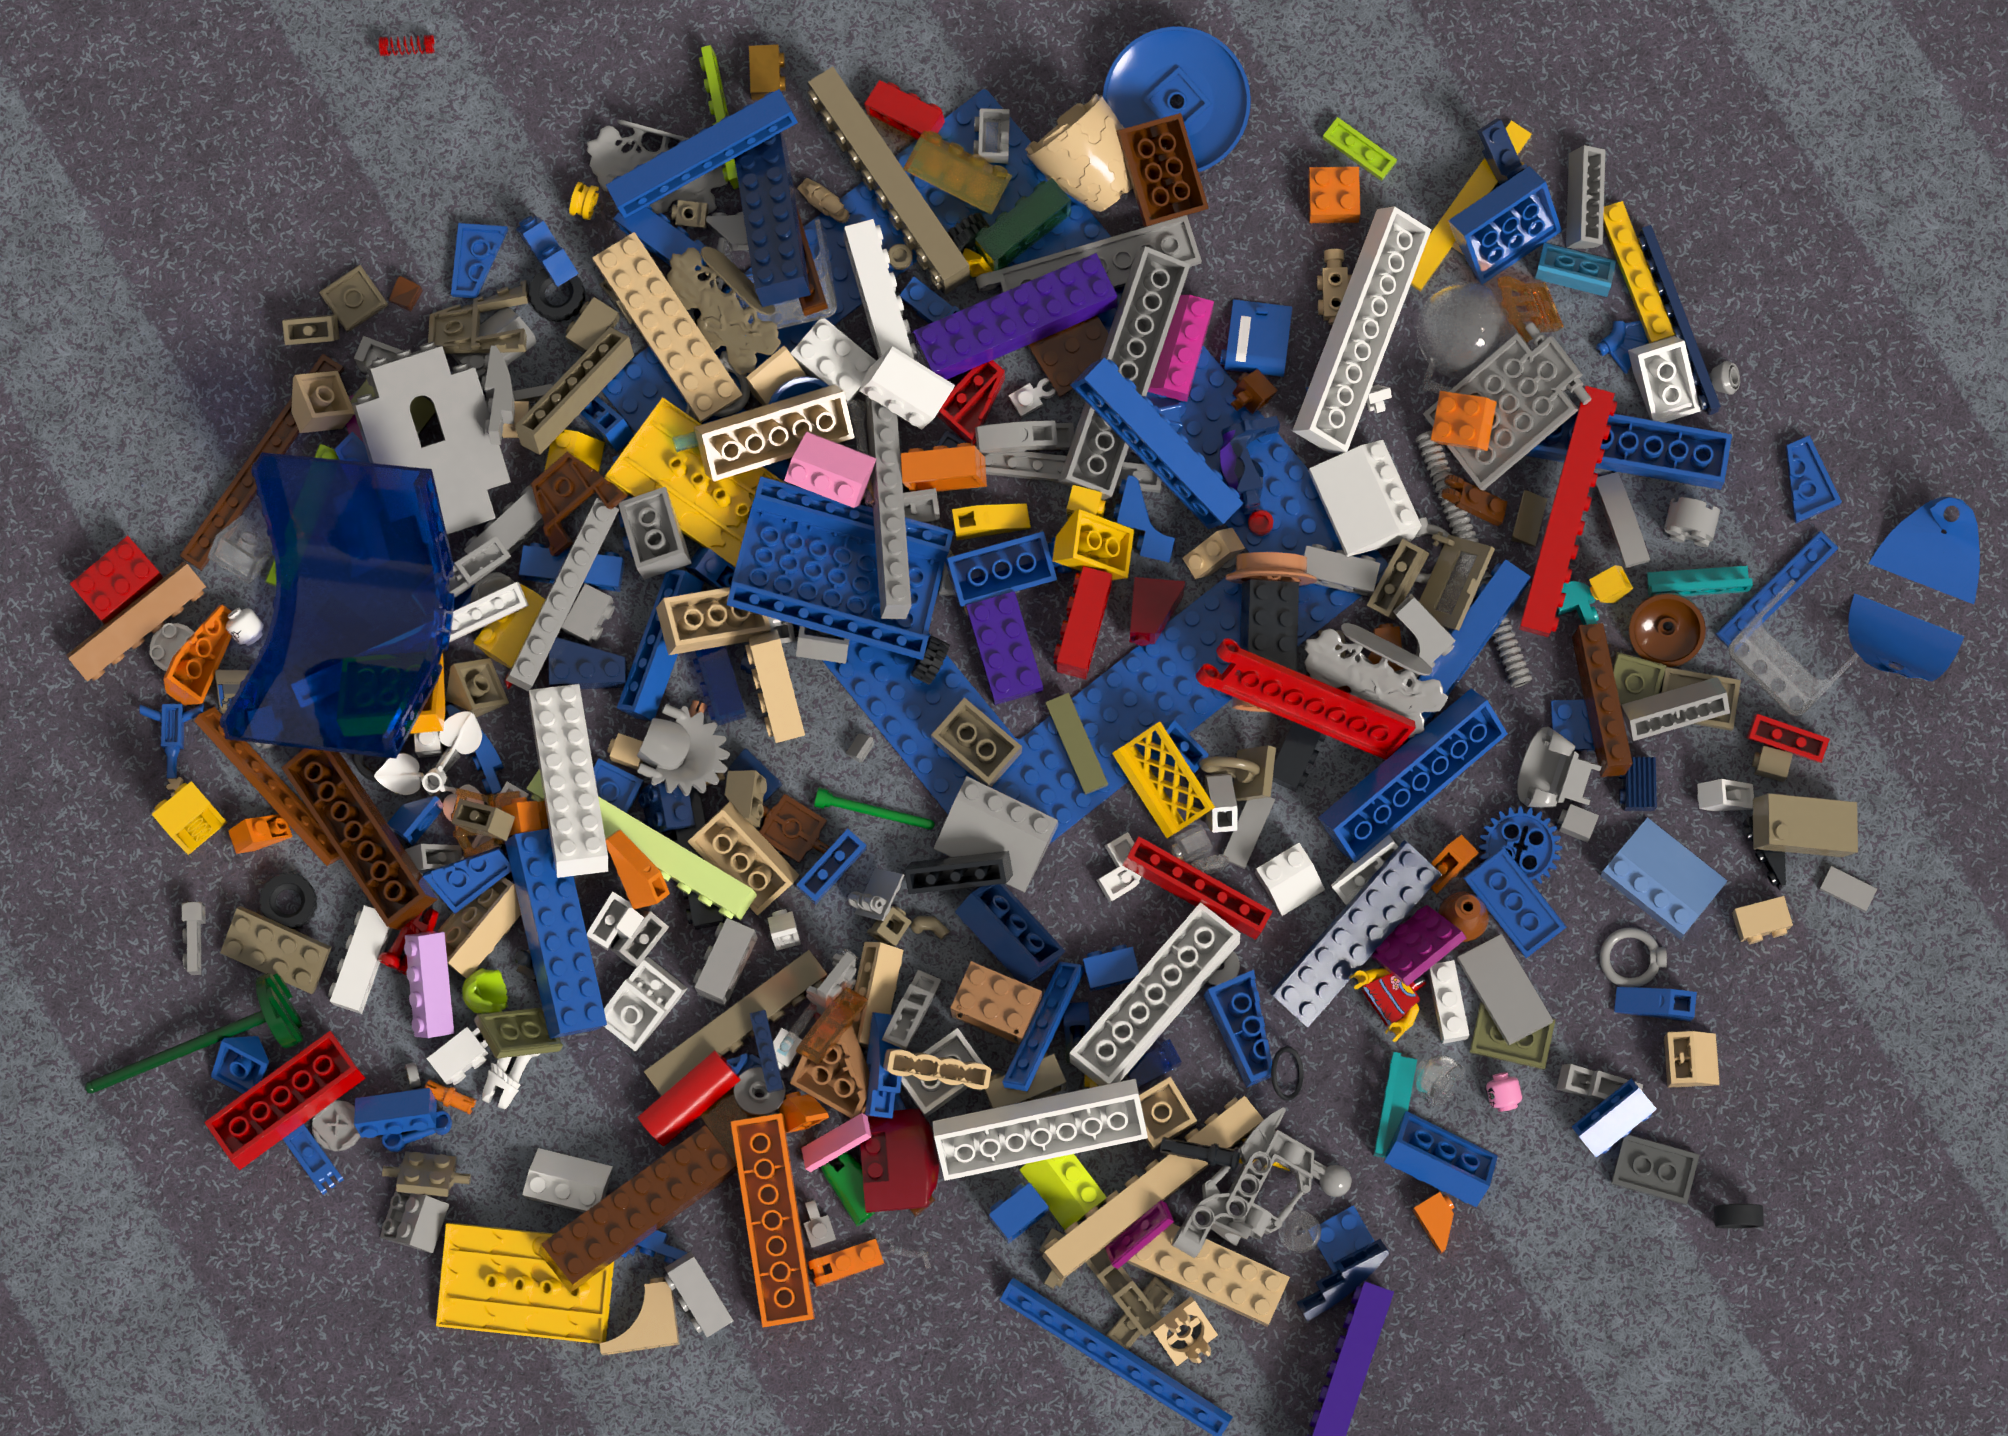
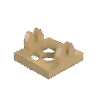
(1173, 1321)

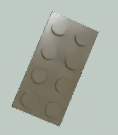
(275, 949)

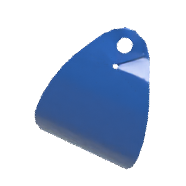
(1934, 559)

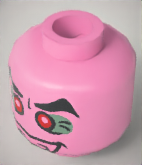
(1504, 1092)

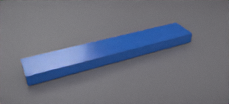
(1798, 569)
(1043, 1026)

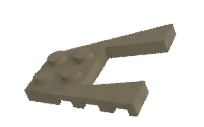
(459, 326)

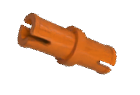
(451, 1097)

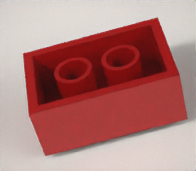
(116, 580)

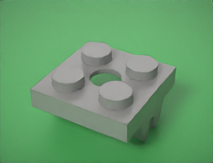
(840, 977)

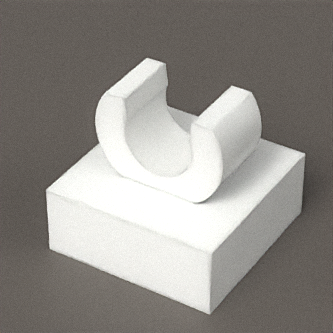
(1376, 396)

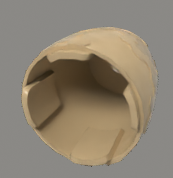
(1085, 155)

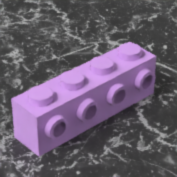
(429, 984)

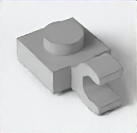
(819, 1228)

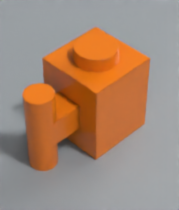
(528, 815)

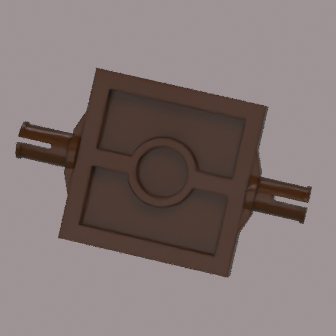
(793, 829)

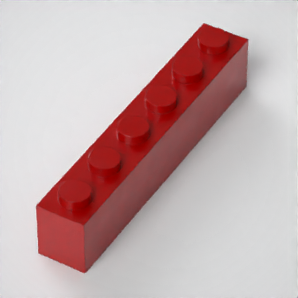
(1197, 887)

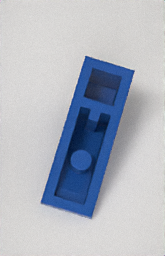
(606, 423)

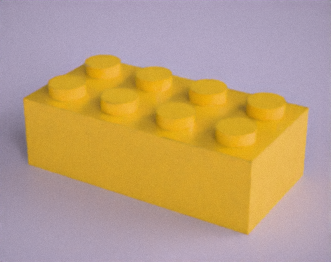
(188, 817)

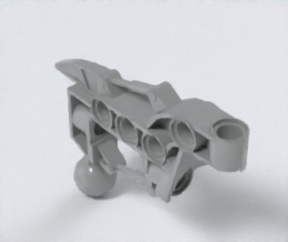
(1254, 1221)

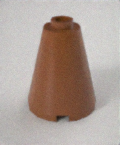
(1470, 923)

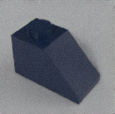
(1075, 1025)

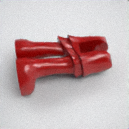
(393, 957)

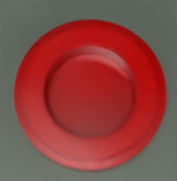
(1260, 523)

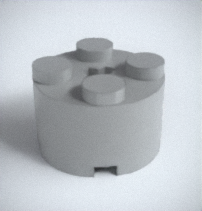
(1691, 521)

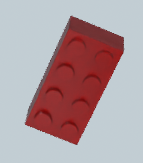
(1084, 622)

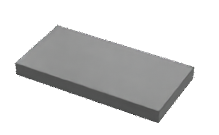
(1504, 989)

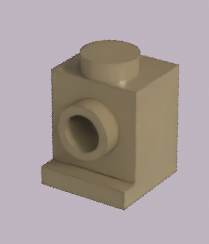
(699, 209)
(898, 923)

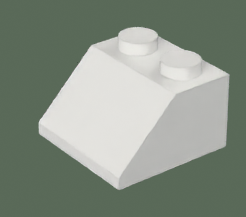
(1290, 879)

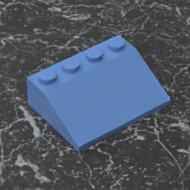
(1663, 878)

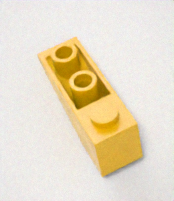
(989, 520)

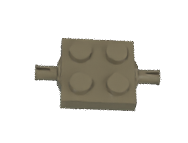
(426, 1174)

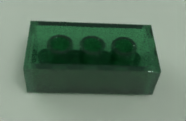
(1023, 225)

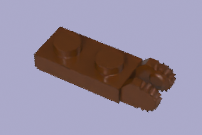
(1474, 500)

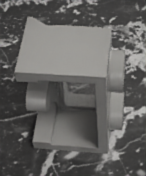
(993, 135)

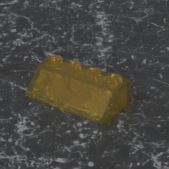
(958, 171)

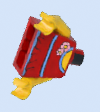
(1390, 998)

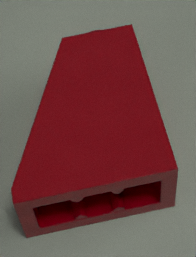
(1152, 608)

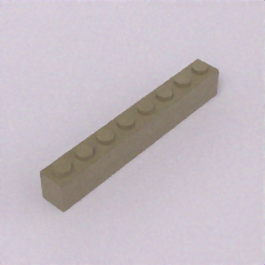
(735, 1024)

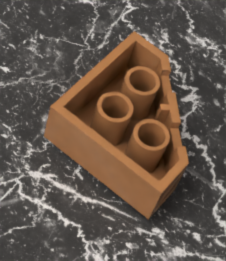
(838, 1078)

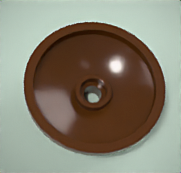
(1670, 645)

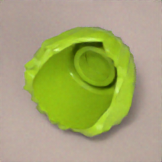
(485, 991)

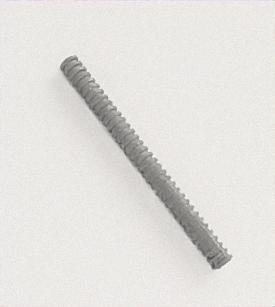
(1461, 528)

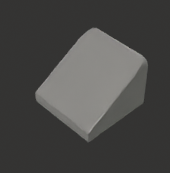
(860, 747)

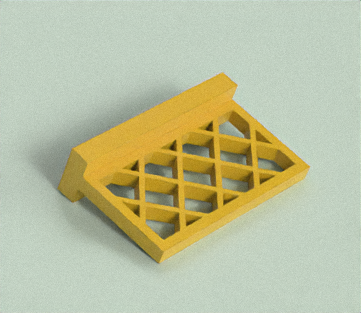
(1152, 788)

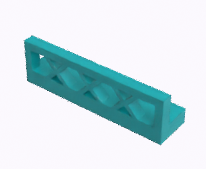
(1700, 581)
(1395, 1100)

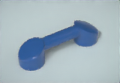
(397, 1142)

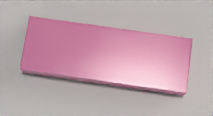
(836, 1142)

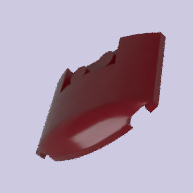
(899, 1162)

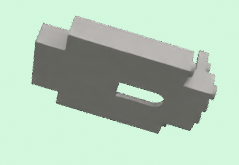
(461, 463)

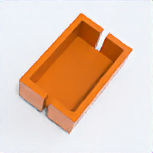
(944, 468)

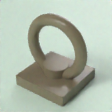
(1250, 770)

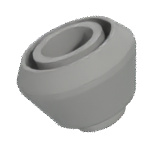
(1725, 378)

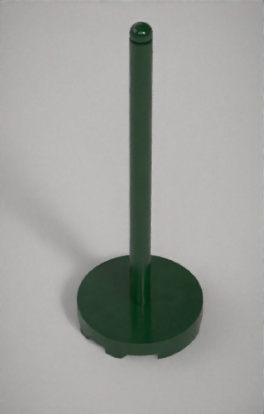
(275, 1010)

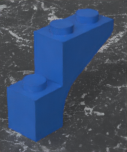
(546, 250)
(1134, 514)

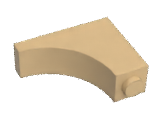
(654, 1325)

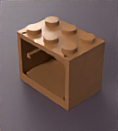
(995, 1003)

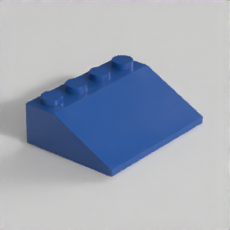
(1506, 224)

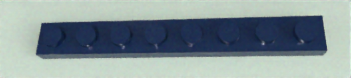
(1674, 309)

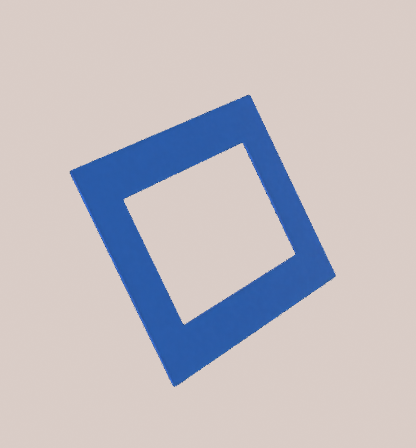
(1149, 682)

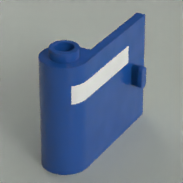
(1257, 338)

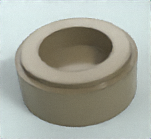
(900, 256)

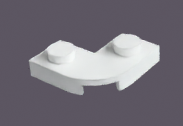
(1120, 879)

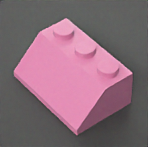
(830, 470)

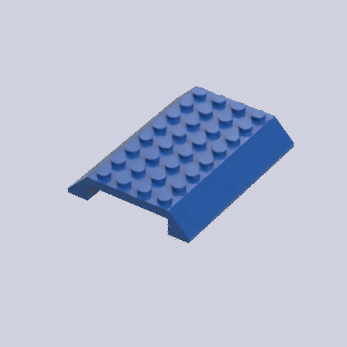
(818, 568)

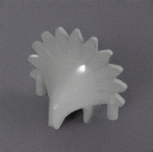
(682, 752)

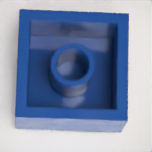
(1018, 1212)

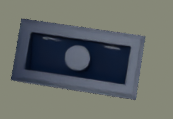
(748, 761)

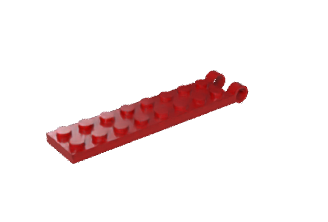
(1306, 701)

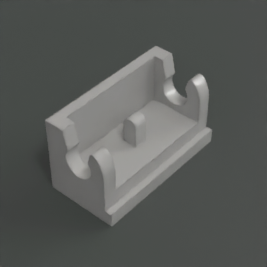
(921, 505)

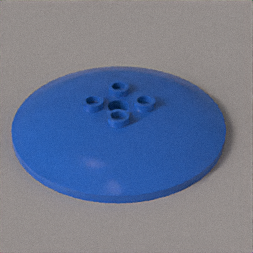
(1188, 65)

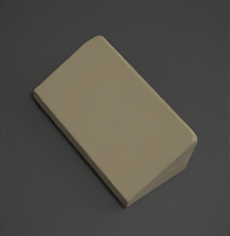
(1529, 519)

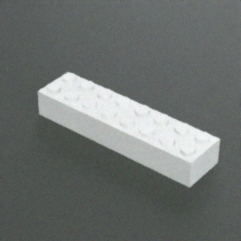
(568, 781)
(1155, 997)
(1039, 1129)

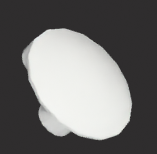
(167, 642)

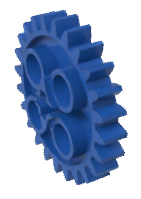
(1542, 853)

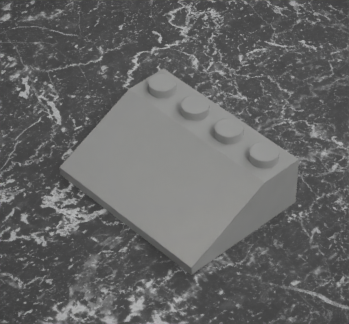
(993, 822)

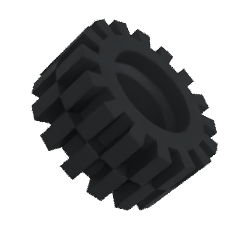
(965, 232)
(933, 659)

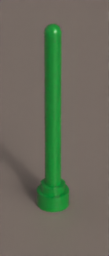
(826, 799)

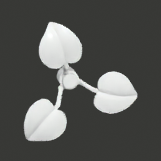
(403, 774)

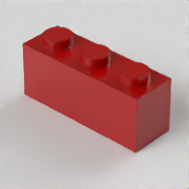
(903, 110)
(1787, 738)

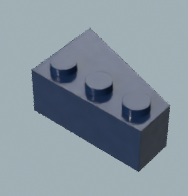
(586, 666)

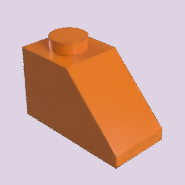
(1452, 861)
(801, 1112)
(1436, 1219)

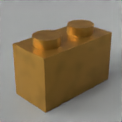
(765, 70)

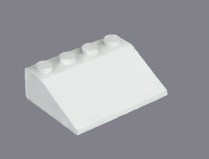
(1365, 499)

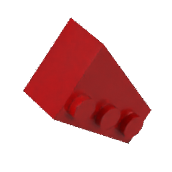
(972, 400)

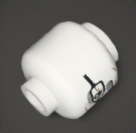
(244, 626)

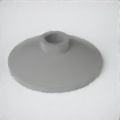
(751, 1083)

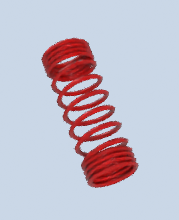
(428, 43)

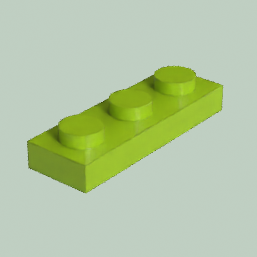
(1359, 149)

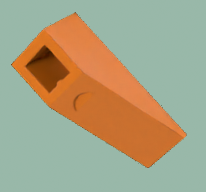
(638, 874)

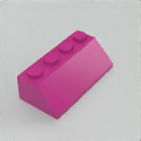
(1182, 348)

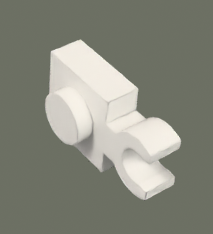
(1028, 399)

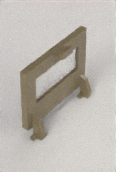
(1455, 579)

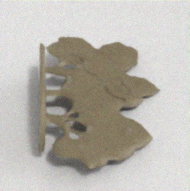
(722, 317)

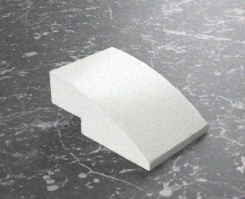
(642, 1003)

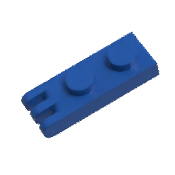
(312, 1158)

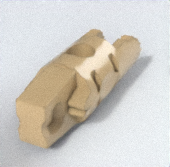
(823, 200)

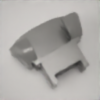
(1552, 771)

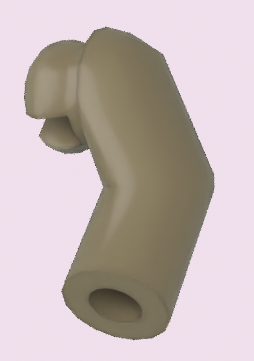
(929, 923)

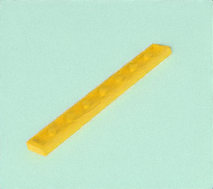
(1479, 185)

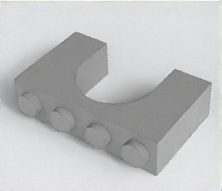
(1429, 633)

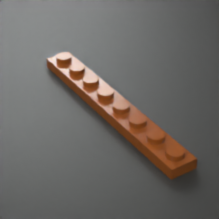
(269, 786)

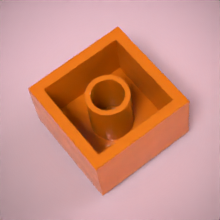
(1334, 194)
(1463, 420)

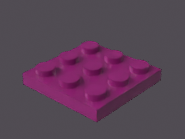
(1417, 945)

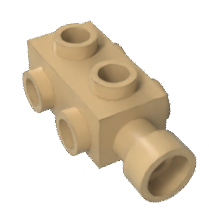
(1331, 290)

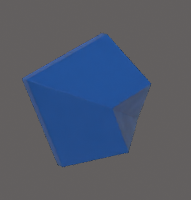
(415, 818)
(240, 1063)

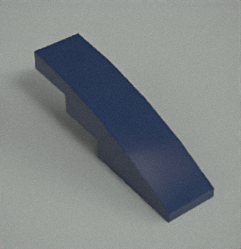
(1351, 1273)

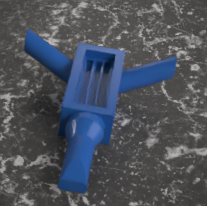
(172, 730)

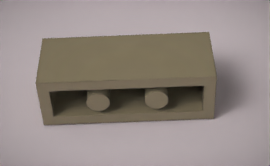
(1398, 578)

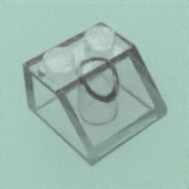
(242, 549)

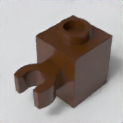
(1253, 392)

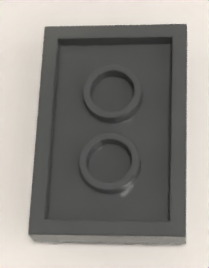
(1655, 1169)

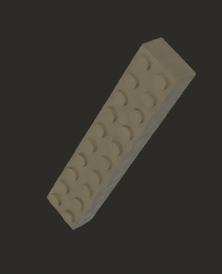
(888, 180)

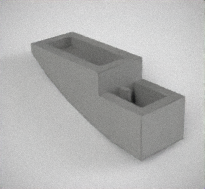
(1589, 1083)

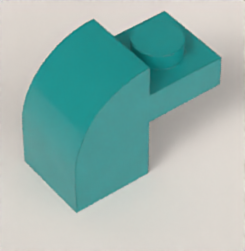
(1579, 598)

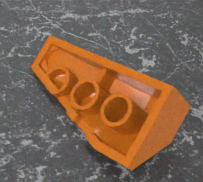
(198, 659)

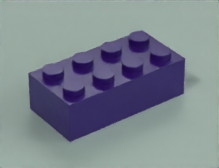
(1004, 648)

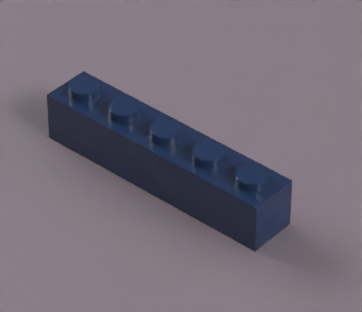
(766, 1051)

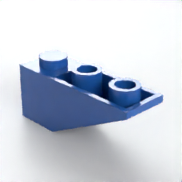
(711, 568)
(1656, 1003)

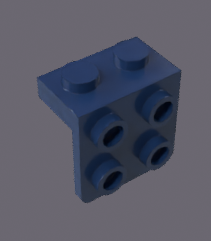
(666, 810)

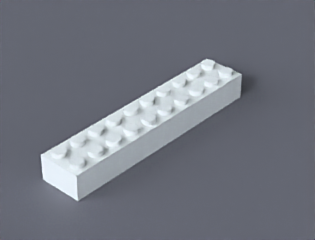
(1361, 330)

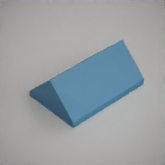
(1575, 269)

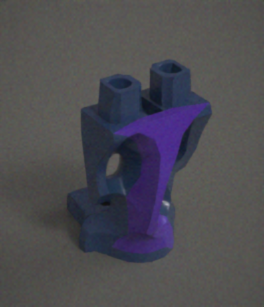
(1236, 464)

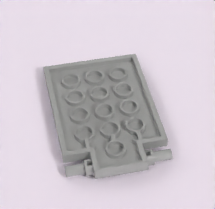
(1528, 399)

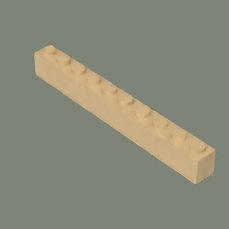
(1143, 1193)

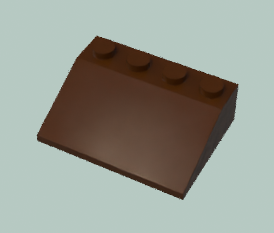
(1162, 169)

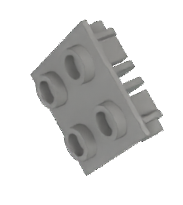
(878, 895)

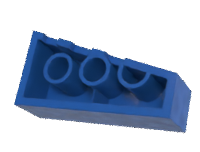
(1242, 1026)

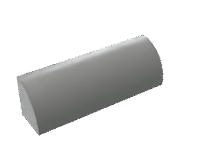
(1585, 198)
(1675, 708)

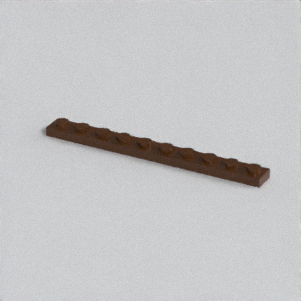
(243, 486)

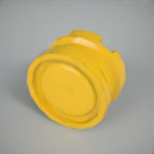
(583, 200)

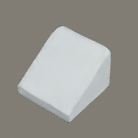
(629, 923)

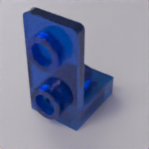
(1155, 1063)

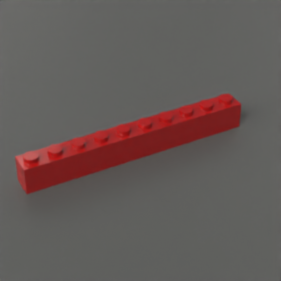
(1566, 513)

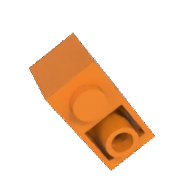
(259, 833)

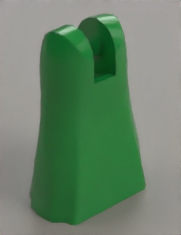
(848, 1187)

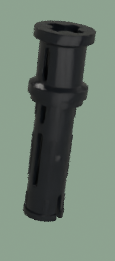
(1211, 1154)

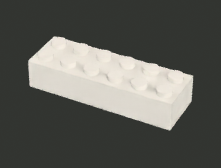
(877, 288)

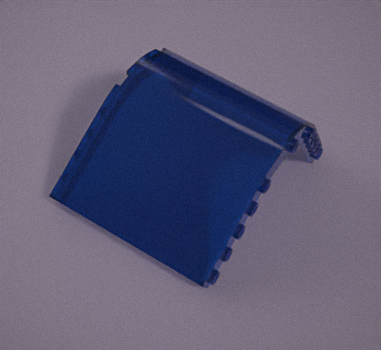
(354, 606)

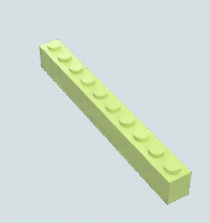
(672, 860)

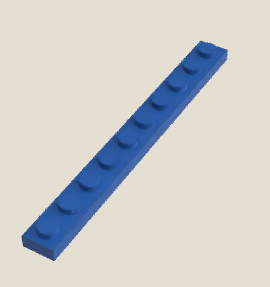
(1116, 1358)

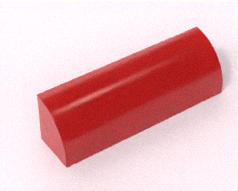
(689, 1098)

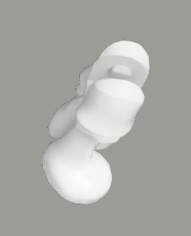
(508, 1082)

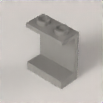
(370, 350)

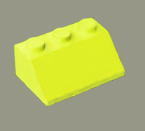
(1064, 1187)

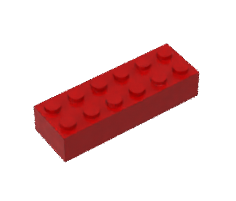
(284, 1100)

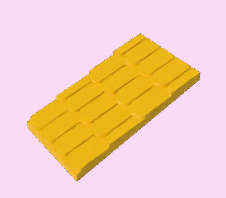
(706, 509)
(504, 1286)

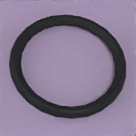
(1300, 1073)

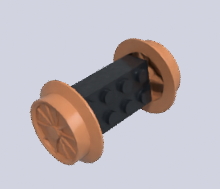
(1269, 607)

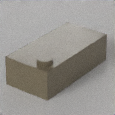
(1805, 825)

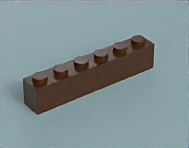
(1601, 700)

